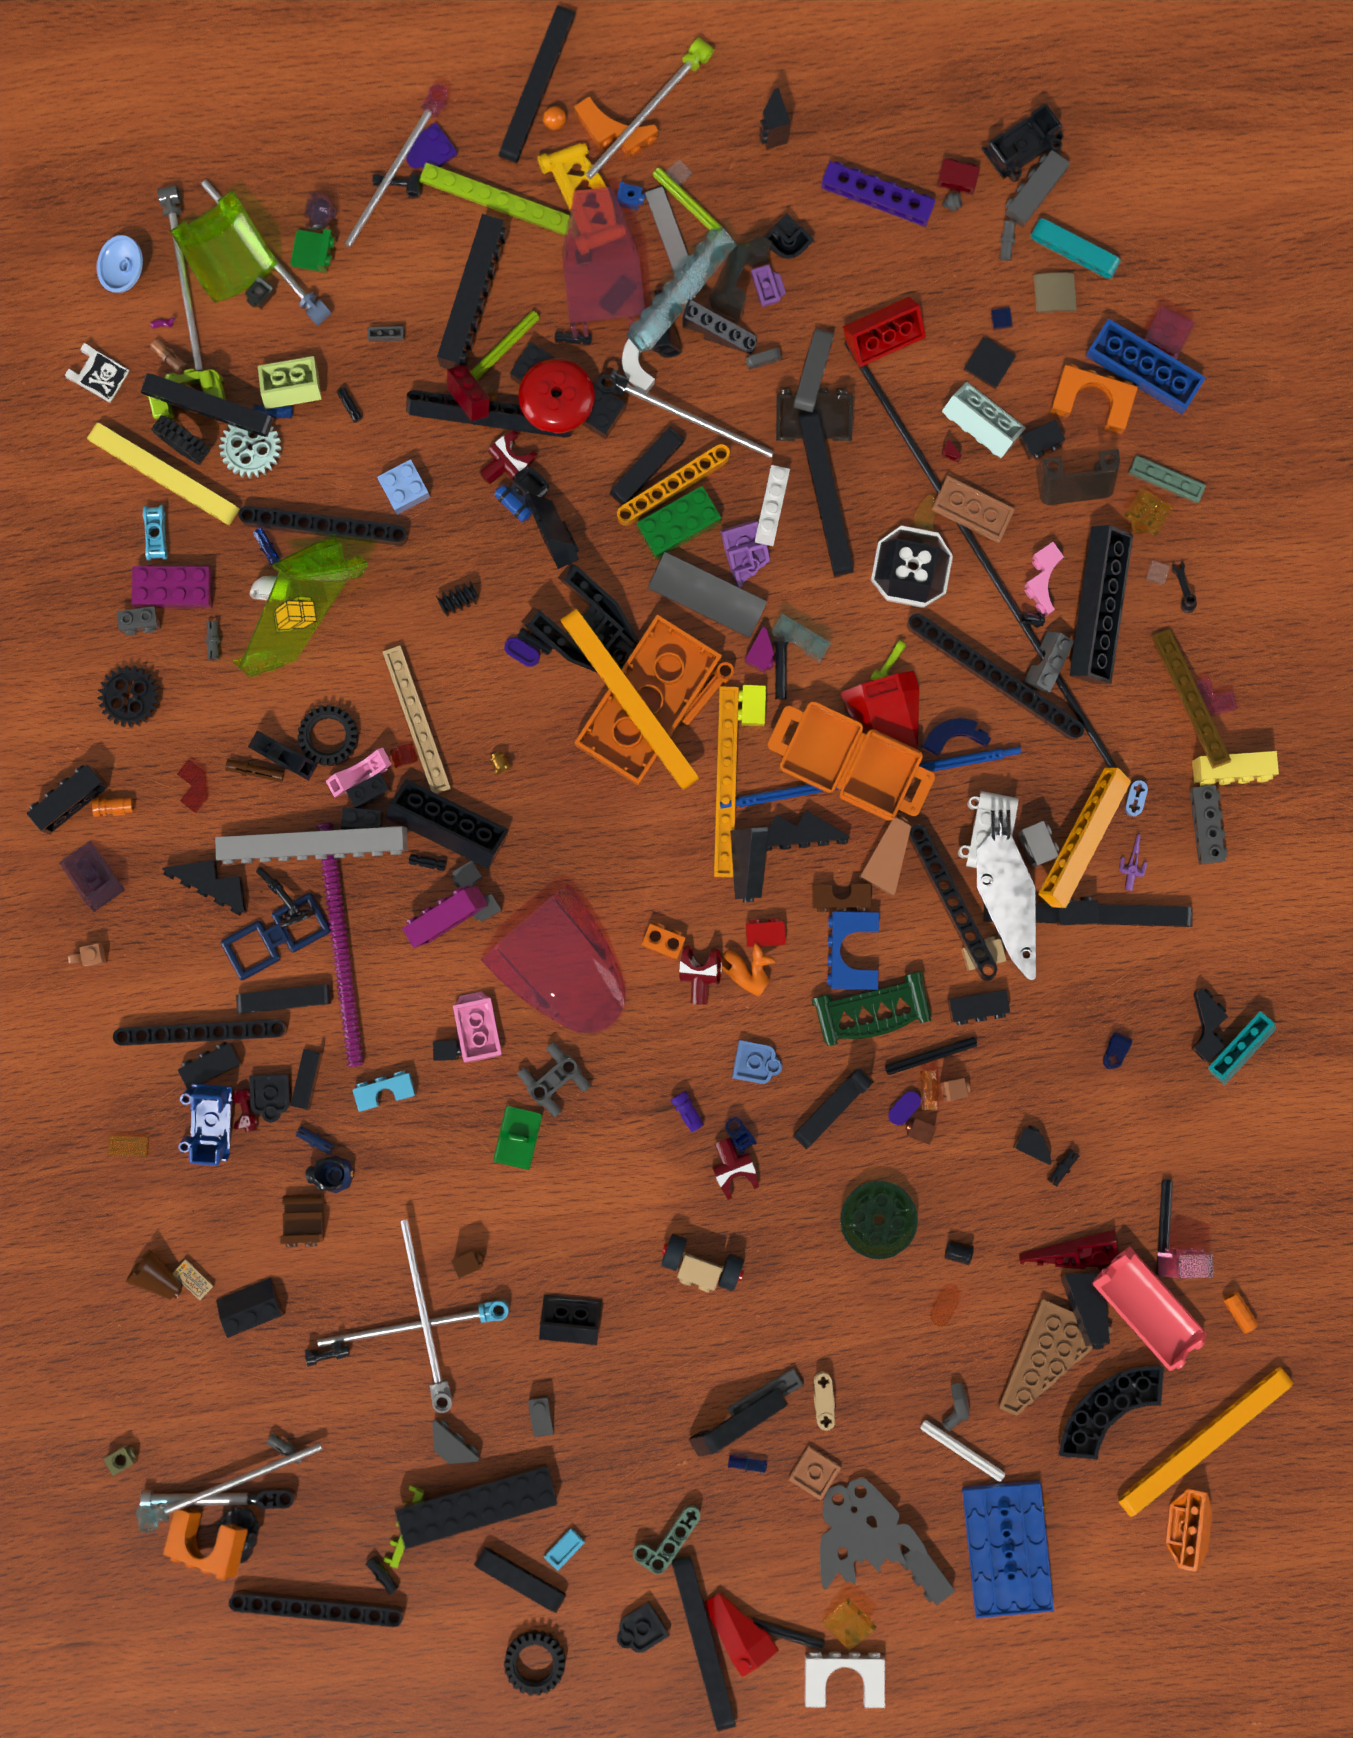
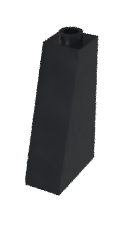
(748, 862)
(1088, 1308)

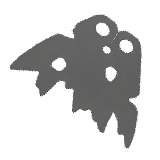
(860, 1539)

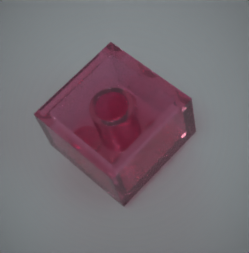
(1169, 331)
(1185, 1263)

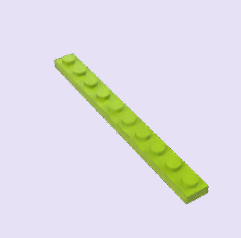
(494, 198)

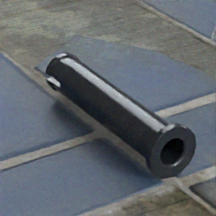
(780, 670)

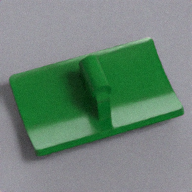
(517, 1137)

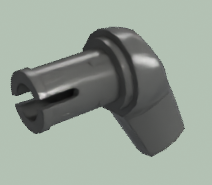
(961, 1407)

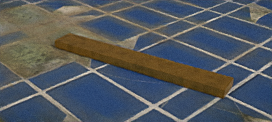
(1191, 698)

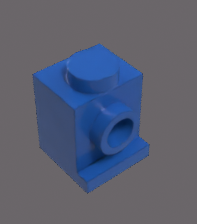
(630, 202)

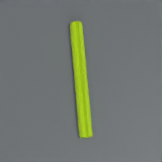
(686, 199)
(505, 345)

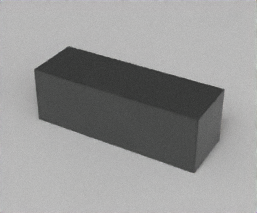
(385, 334)

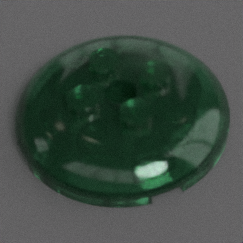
(897, 1227)

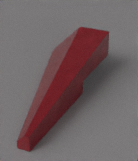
(1077, 1254)

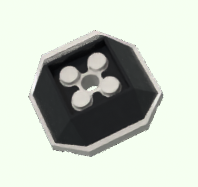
(909, 586)

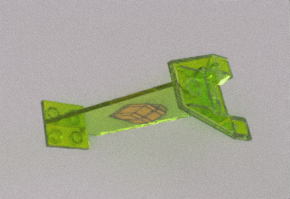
(297, 604)

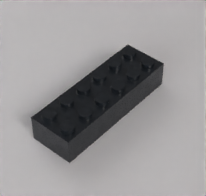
(606, 407)
(447, 823)

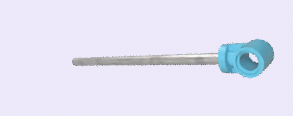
(485, 1313)

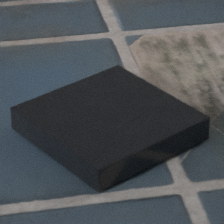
(989, 363)

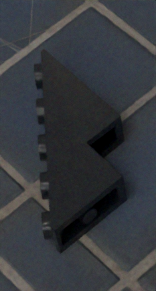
(717, 328)
(808, 831)
(205, 878)

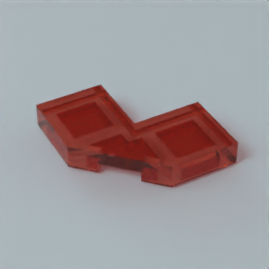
(197, 793)

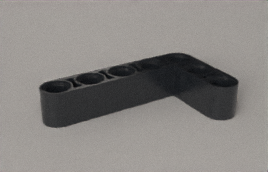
(836, 1103)
(713, 1440)

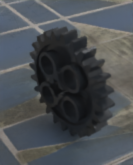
(146, 699)

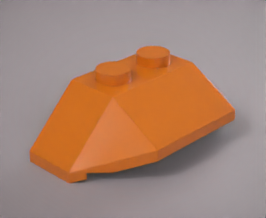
(1189, 1529)

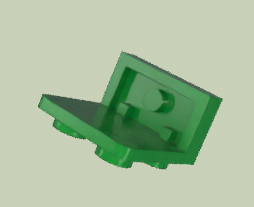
(313, 250)

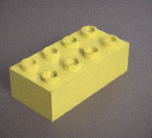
(1242, 768)

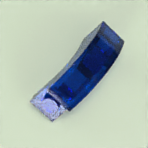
(953, 728)

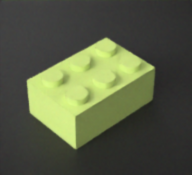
(289, 382)

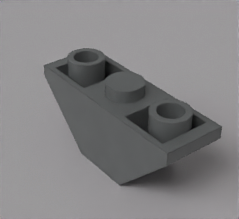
(451, 1445)

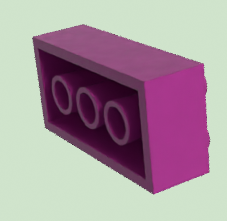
(172, 586)
(444, 916)

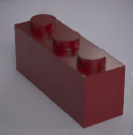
(467, 392)

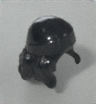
(245, 1519)

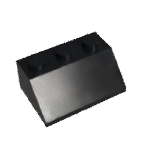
(774, 122)
(249, 1308)
(570, 1319)

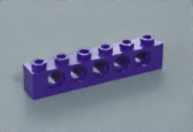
(868, 197)

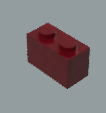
(958, 176)

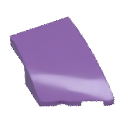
(742, 552)

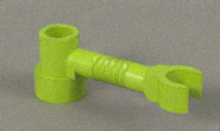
(890, 661)

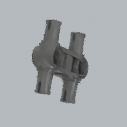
(554, 1079)

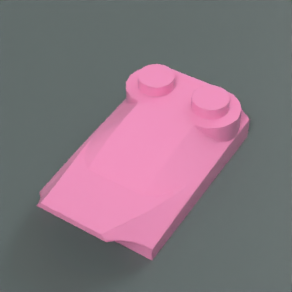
(476, 1027)

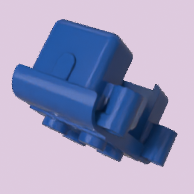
(209, 1124)

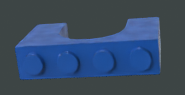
(842, 975)

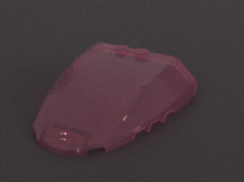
(561, 965)

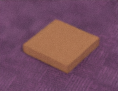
(814, 1473)

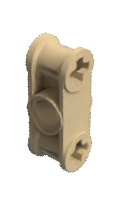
(824, 1401)

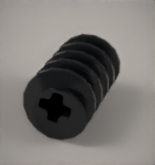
(457, 599)

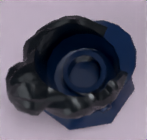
(330, 1174)

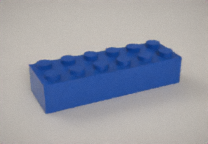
(1145, 366)

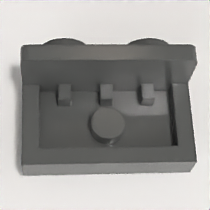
(138, 620)

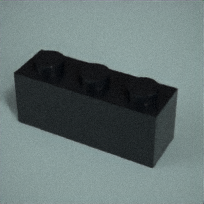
(979, 1007)
(210, 1065)

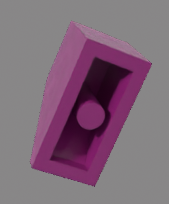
(761, 652)

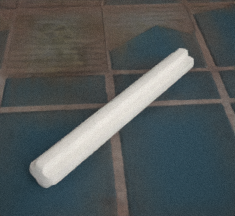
(962, 1450)

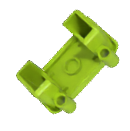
(210, 382)

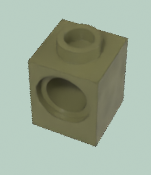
(113, 1463)

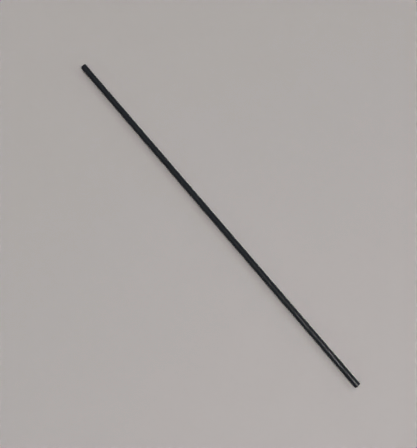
(986, 564)

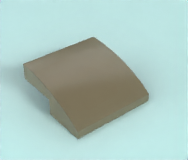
(1055, 292)

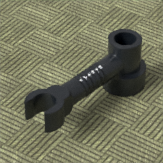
(412, 184)
(1186, 606)

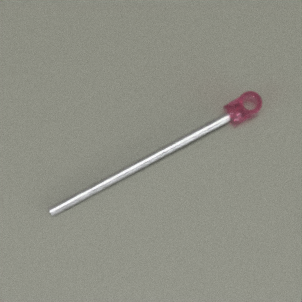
(431, 108)

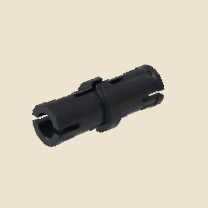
(1063, 1167)
(382, 1575)

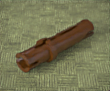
(254, 770)

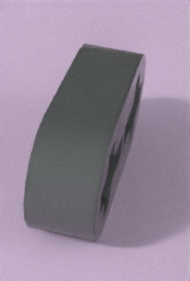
(763, 358)

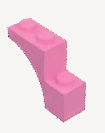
(1038, 586)

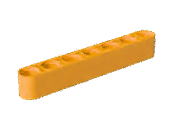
(667, 492)

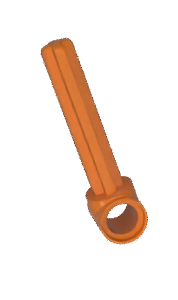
(707, 692)

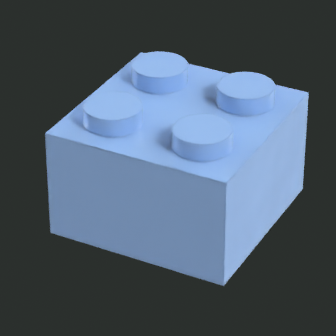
(403, 487)

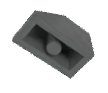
(540, 1416)

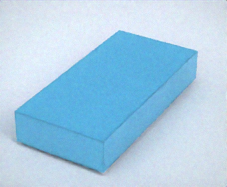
(564, 1549)

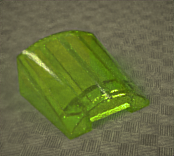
(225, 249)

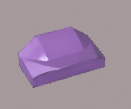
(767, 285)

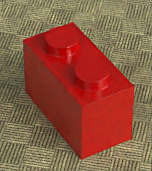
(765, 934)

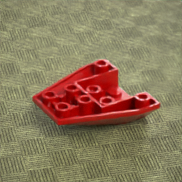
(887, 706)

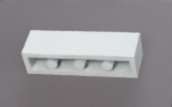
(772, 505)

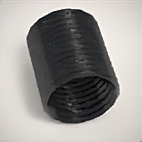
(959, 1252)

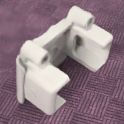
(982, 825)

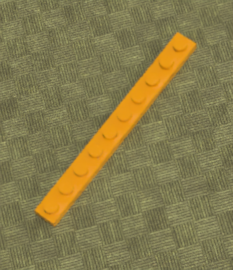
(726, 780)

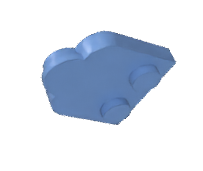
(755, 1063)

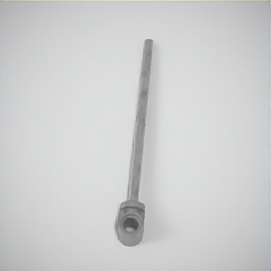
(439, 1387)

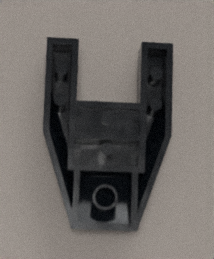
(602, 616)

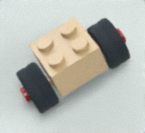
(698, 1270)

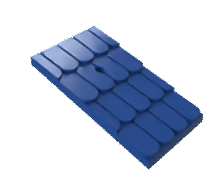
(1007, 1549)

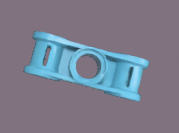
(155, 546)

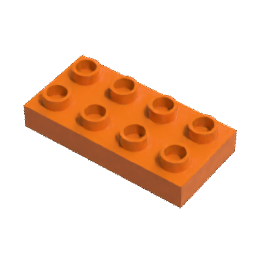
(668, 675)

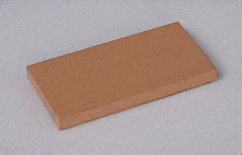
(973, 509)

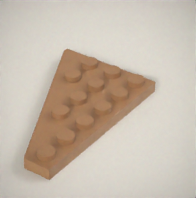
(1046, 1355)

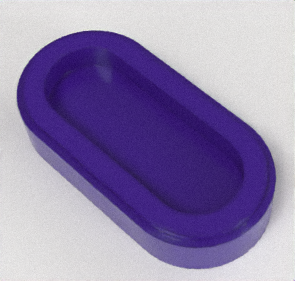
(522, 652)
(904, 1108)

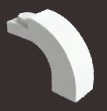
(632, 370)

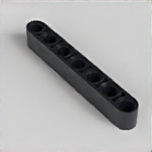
(206, 405)

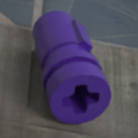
(687, 1110)

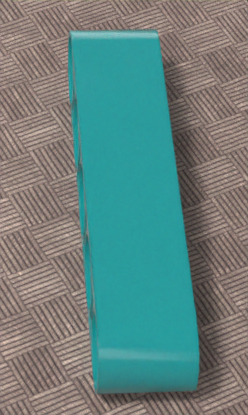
(1075, 248)

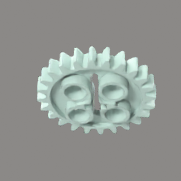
(258, 462)

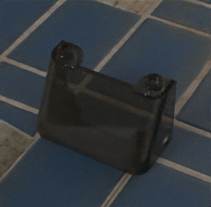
(725, 296)

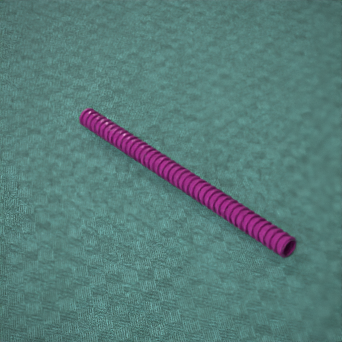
(341, 956)

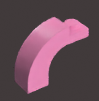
(346, 779)

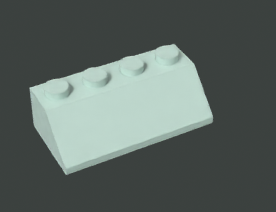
(983, 419)

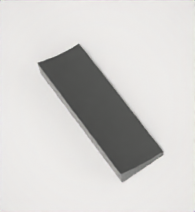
(707, 595)

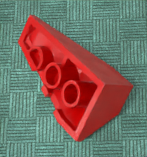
(742, 1639)

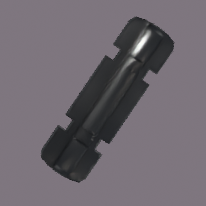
(568, 338)
(349, 405)
(534, 641)
(427, 862)

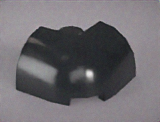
(788, 238)

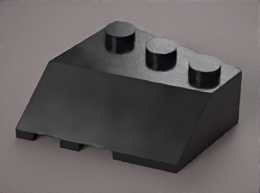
(553, 531)

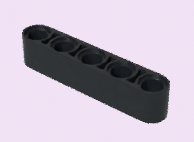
(647, 466)
(283, 999)
(520, 1579)

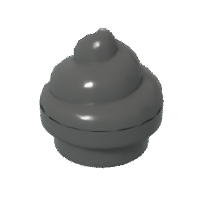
(953, 201)

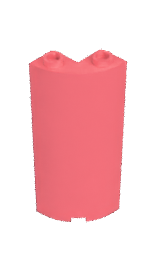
(1150, 1309)

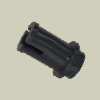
(1032, 619)

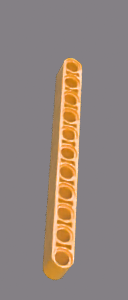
(629, 699)
(1205, 1441)

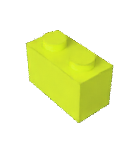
(753, 705)

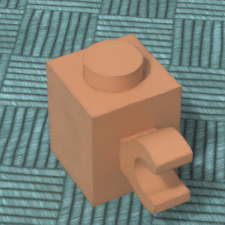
(89, 956)

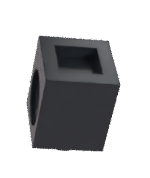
(446, 1050)

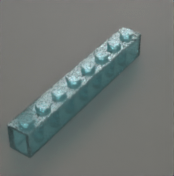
(684, 286)

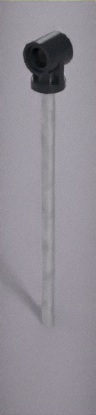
(620, 384)

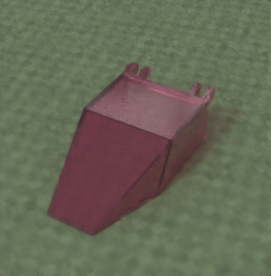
(600, 261)

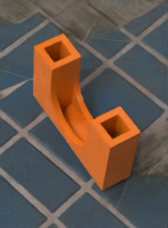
(1120, 395)
(182, 1545)

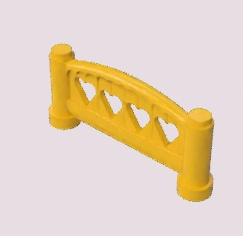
(562, 162)

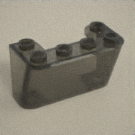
(833, 409)
(1061, 488)

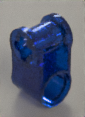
(1117, 1047)
(740, 1135)

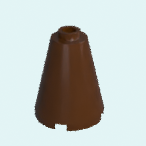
(154, 1277)

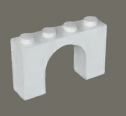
(870, 1667)

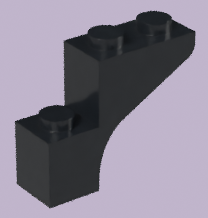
(1210, 1017)

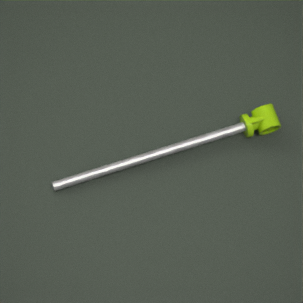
(698, 52)

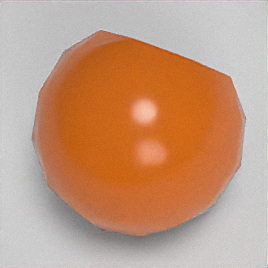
(554, 118)

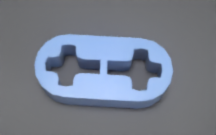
(1140, 799)

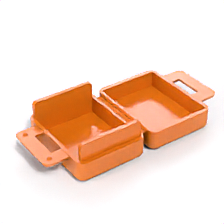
(866, 767)

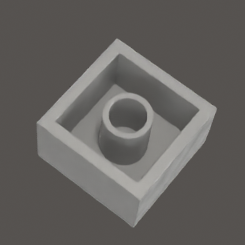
(1038, 844)

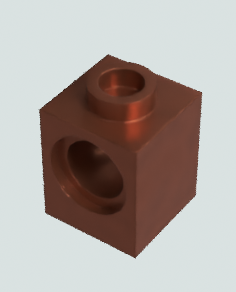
(920, 1131)

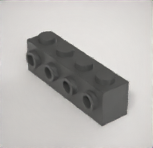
(1207, 825)

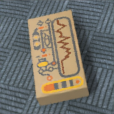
(193, 1279)

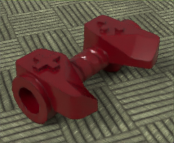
(247, 1121)

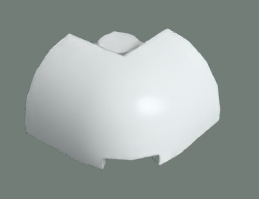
(262, 587)

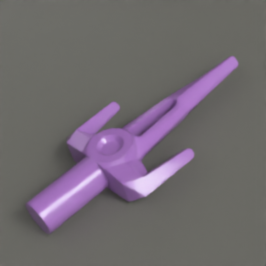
(1132, 870)

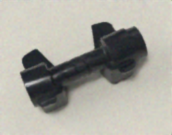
(337, 1350)

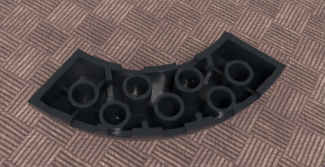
(1106, 1405)

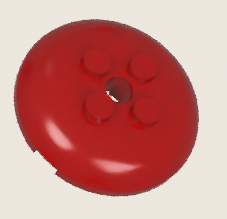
(562, 412)

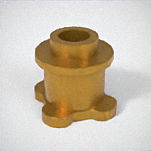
(499, 762)

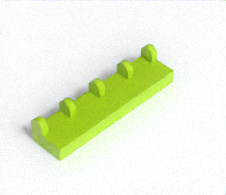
(394, 1562)

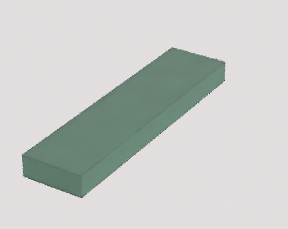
(1167, 479)

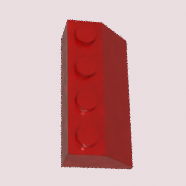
(884, 331)

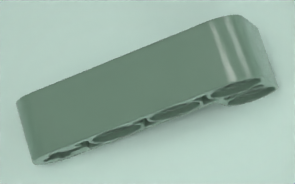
(670, 1537)

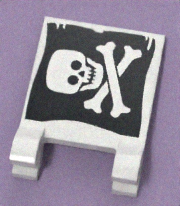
(99, 374)

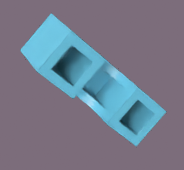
(367, 1095)

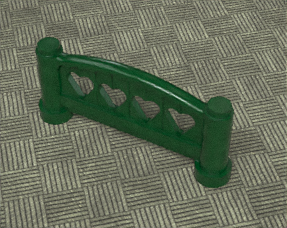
(911, 993)

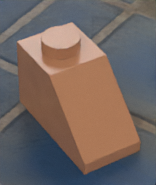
(954, 1089)

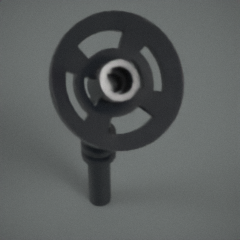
(295, 914)

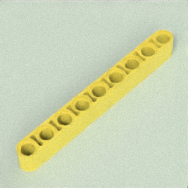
(163, 473)

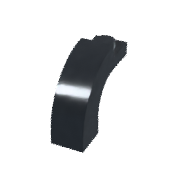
(282, 755)

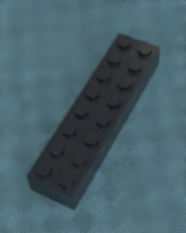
(472, 292)
(1101, 605)
(475, 1506)

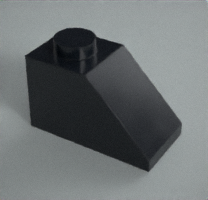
(1033, 1144)

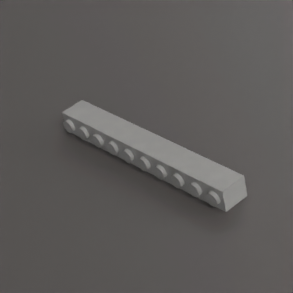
(311, 844)

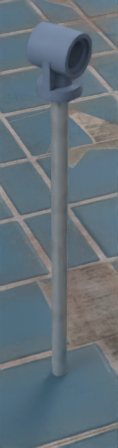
(316, 310)

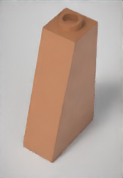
(887, 859)

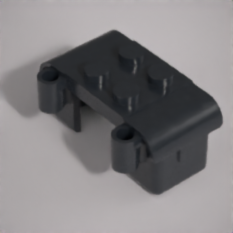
(1024, 143)

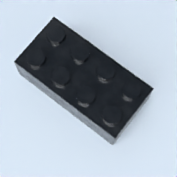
(67, 799)

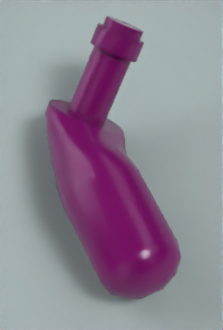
(162, 322)

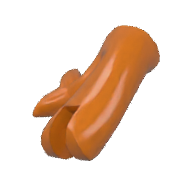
(739, 973)

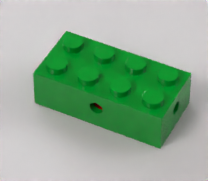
(678, 522)

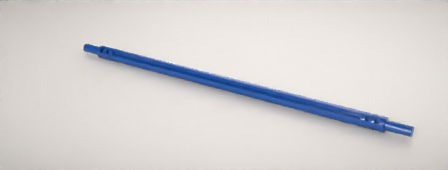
(932, 766)

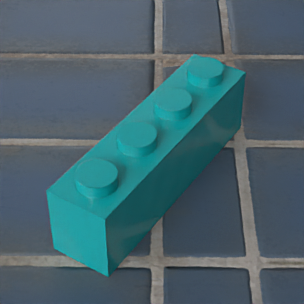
(1242, 1048)

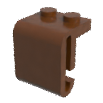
(303, 1220)

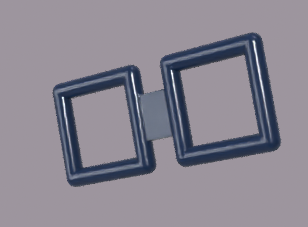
(275, 937)

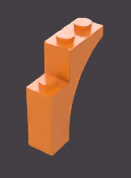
(605, 130)

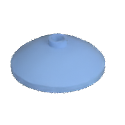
(119, 264)

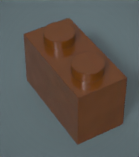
(467, 1263)

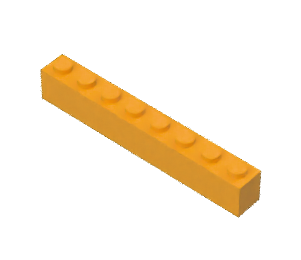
(1084, 837)

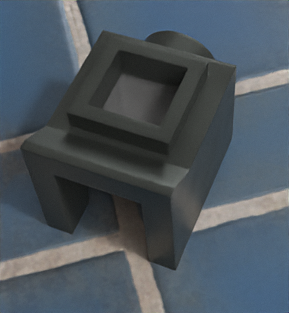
(259, 293)

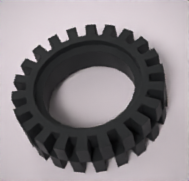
(180, 439)
(324, 713)
(543, 1685)

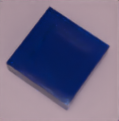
(1001, 318)

